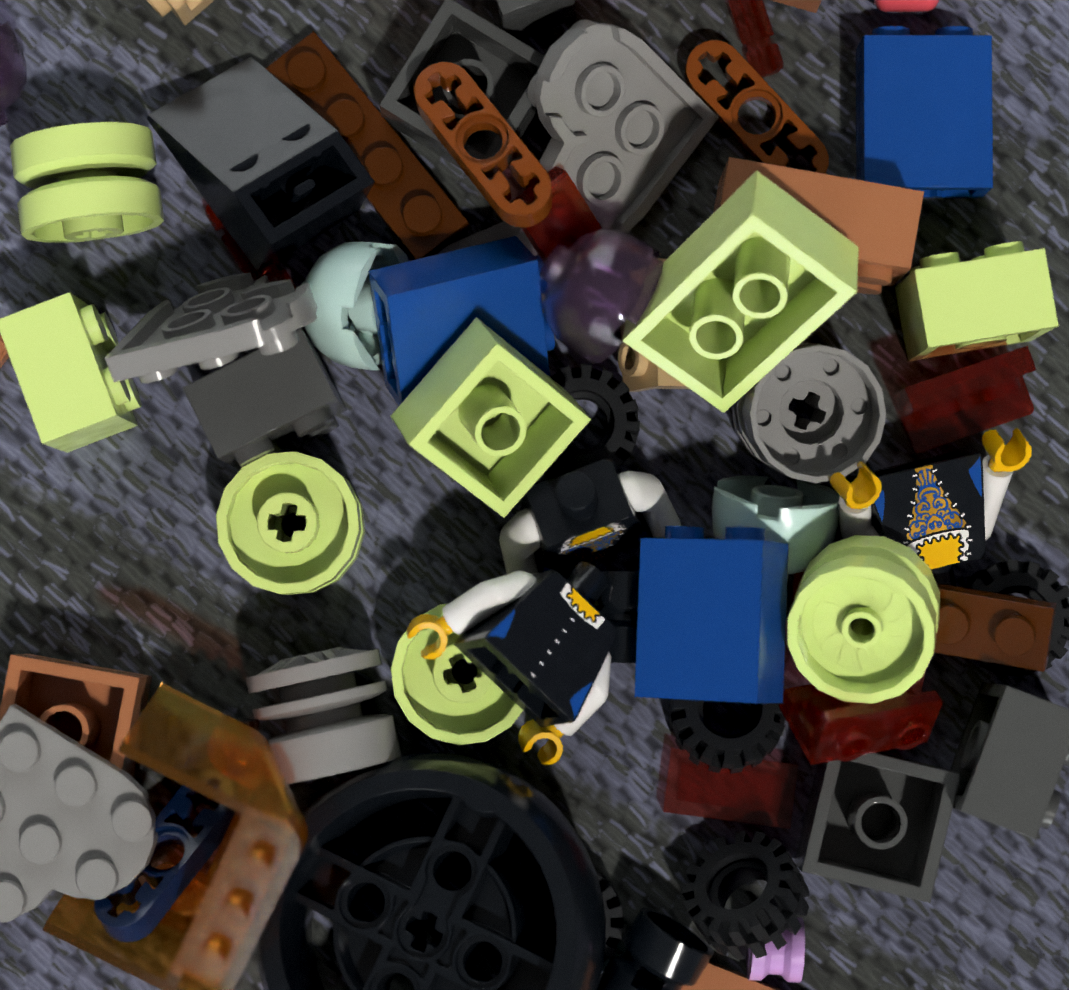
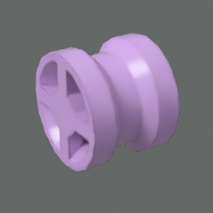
(785, 962)

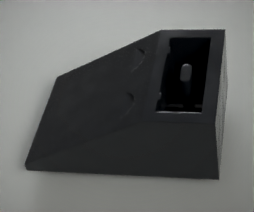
(262, 161)

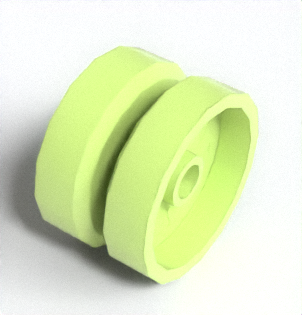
(86, 182)
(253, 519)
(864, 619)
(439, 702)

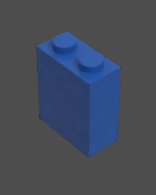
(925, 111)
(433, 300)
(712, 616)

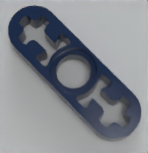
(167, 882)

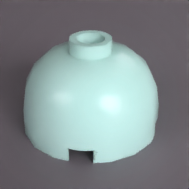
(344, 302)
(799, 517)

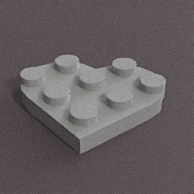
(615, 119)
(214, 327)
(65, 818)

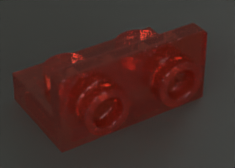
(966, 400)
(846, 730)

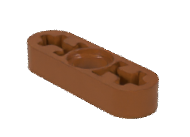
(735, 71)
(470, 98)

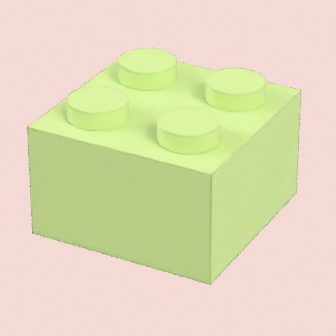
(976, 302)
(64, 373)
(489, 418)

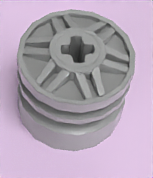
(844, 421)
(326, 714)

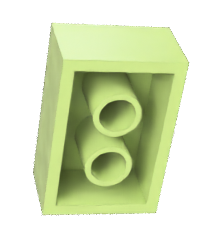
(744, 292)

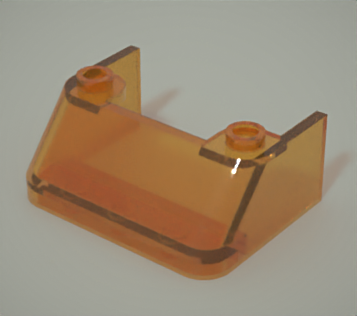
(219, 914)

